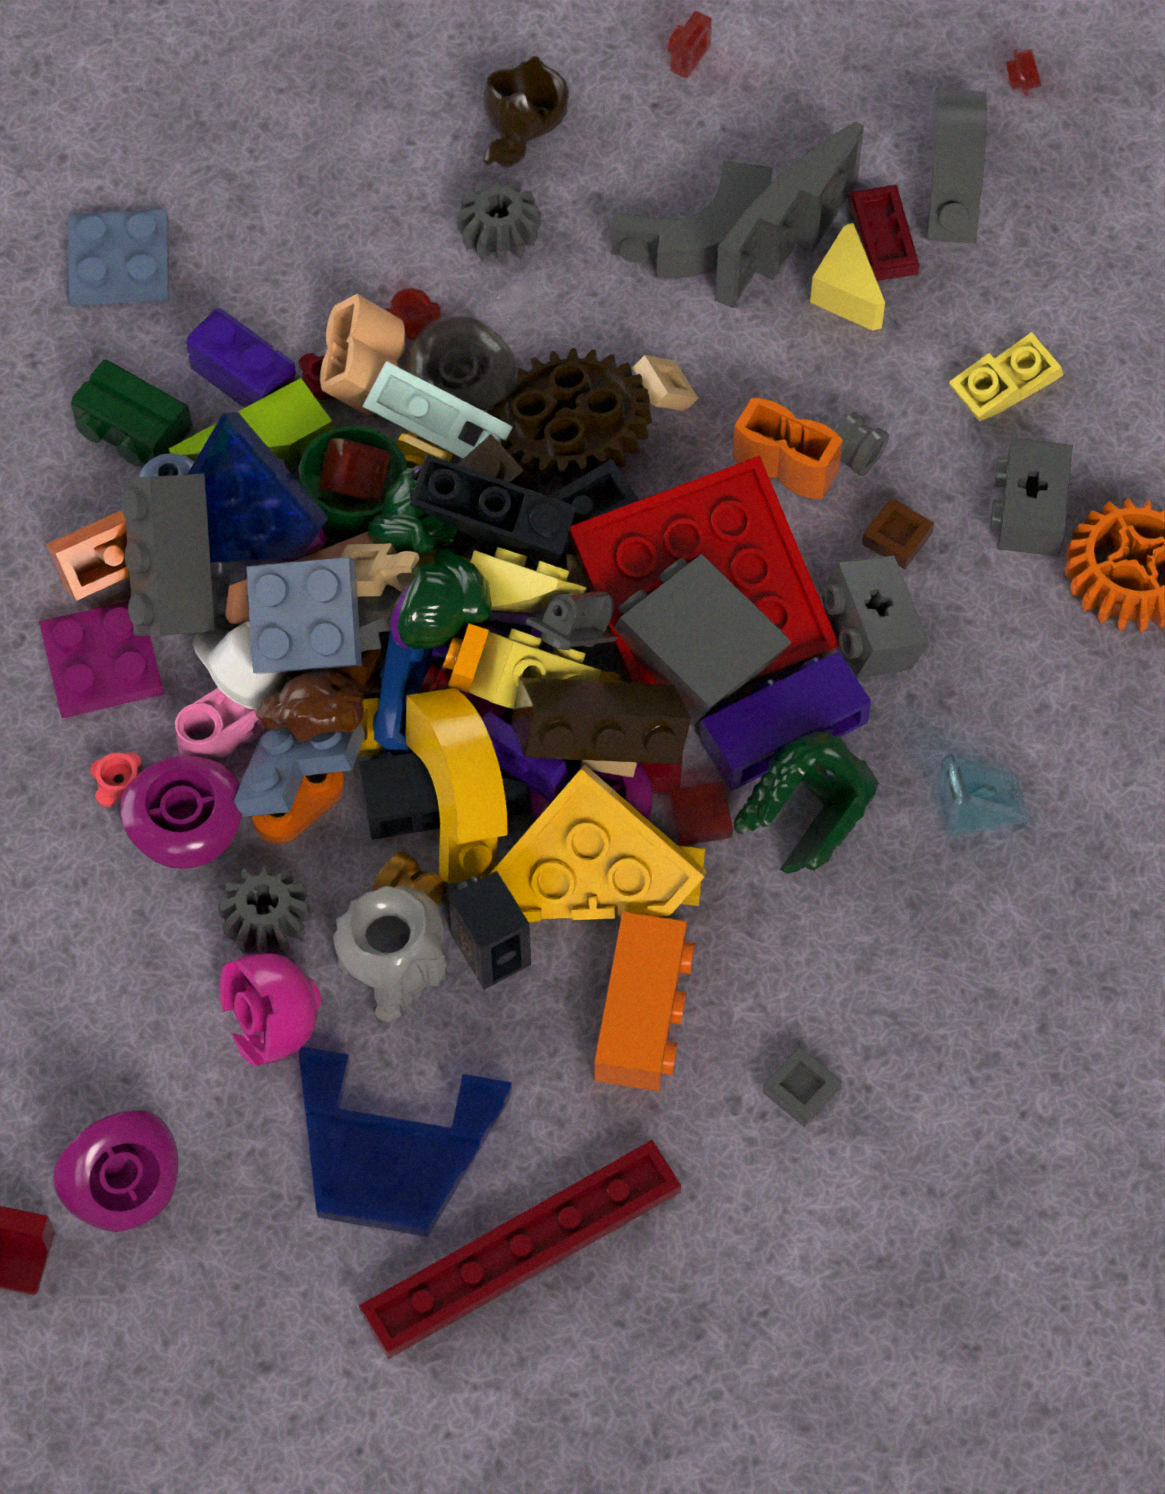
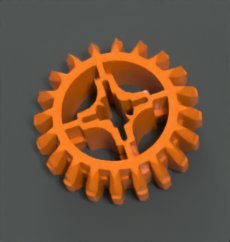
(1128, 579)

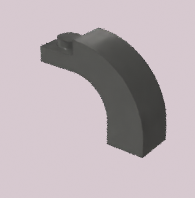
(957, 164)
(690, 243)

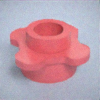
(110, 767)

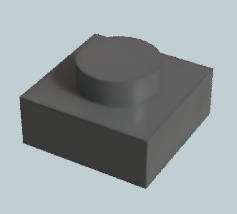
(802, 1086)

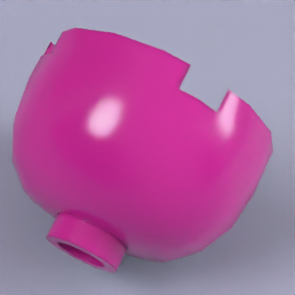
(269, 998)

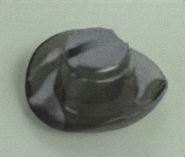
(464, 360)

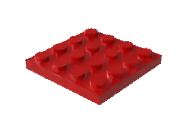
(735, 526)

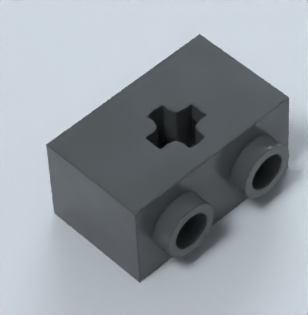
(1037, 522)
(874, 616)

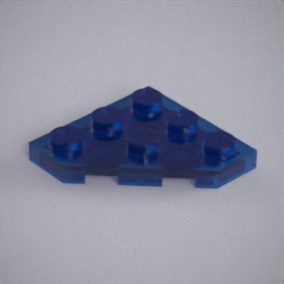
(252, 498)

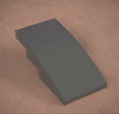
(789, 213)

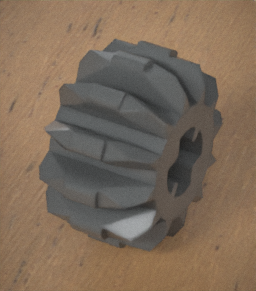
(499, 220)
(285, 916)

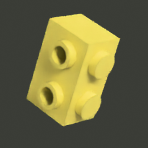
(519, 656)

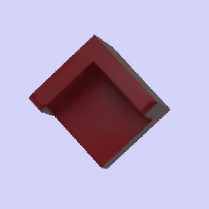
(23, 1249)

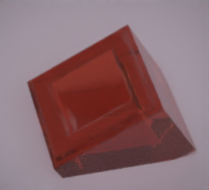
(354, 470)

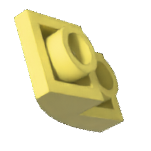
(1012, 376)

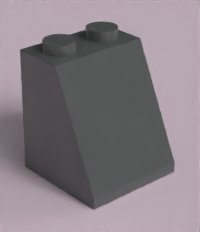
(699, 634)

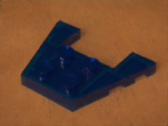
(384, 1167)

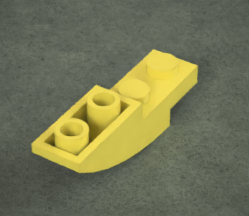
(513, 585)

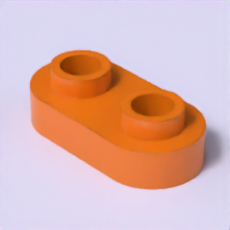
(309, 804)

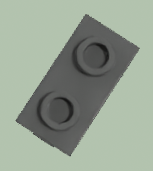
(576, 620)

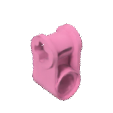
(225, 720)

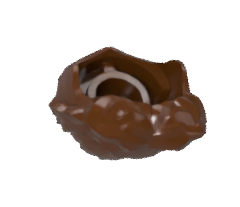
(314, 705)

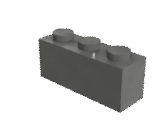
(168, 555)

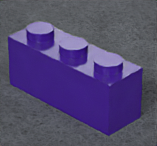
(749, 733)

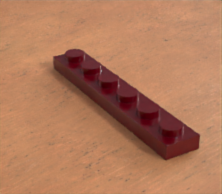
(519, 1249)

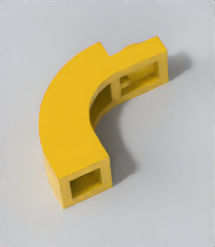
(466, 777)

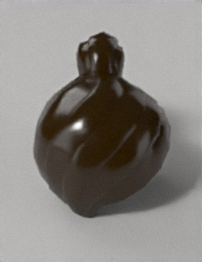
(522, 107)

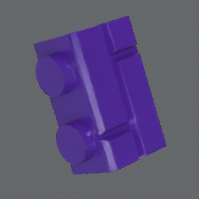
(237, 359)

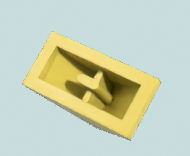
(847, 283)

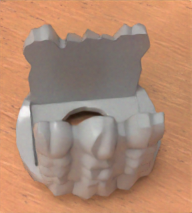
(383, 918)

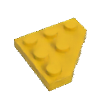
(595, 859)

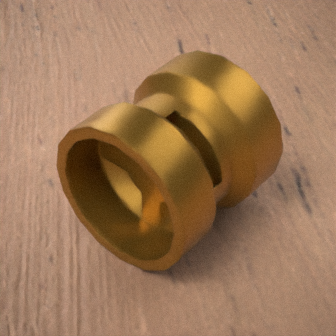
(405, 870)

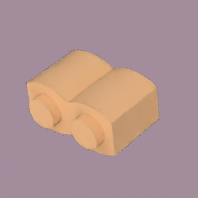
(359, 344)

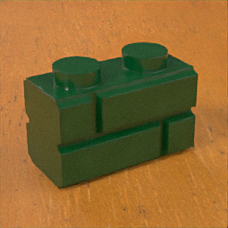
(129, 414)

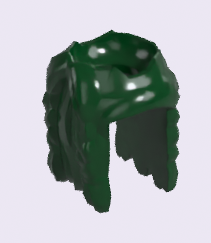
(832, 775)

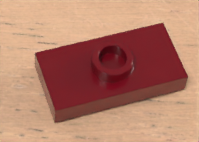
(884, 232)

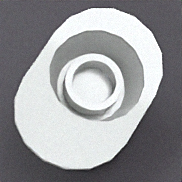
(230, 665)

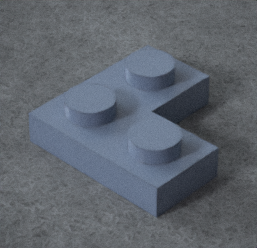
(283, 761)

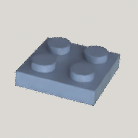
(118, 257)
(304, 615)

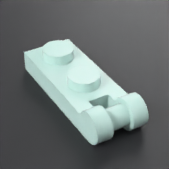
(430, 411)

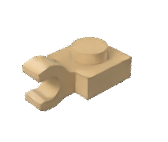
(380, 566)

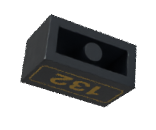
(489, 929)

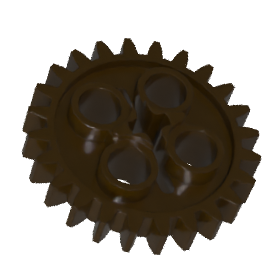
(574, 415)

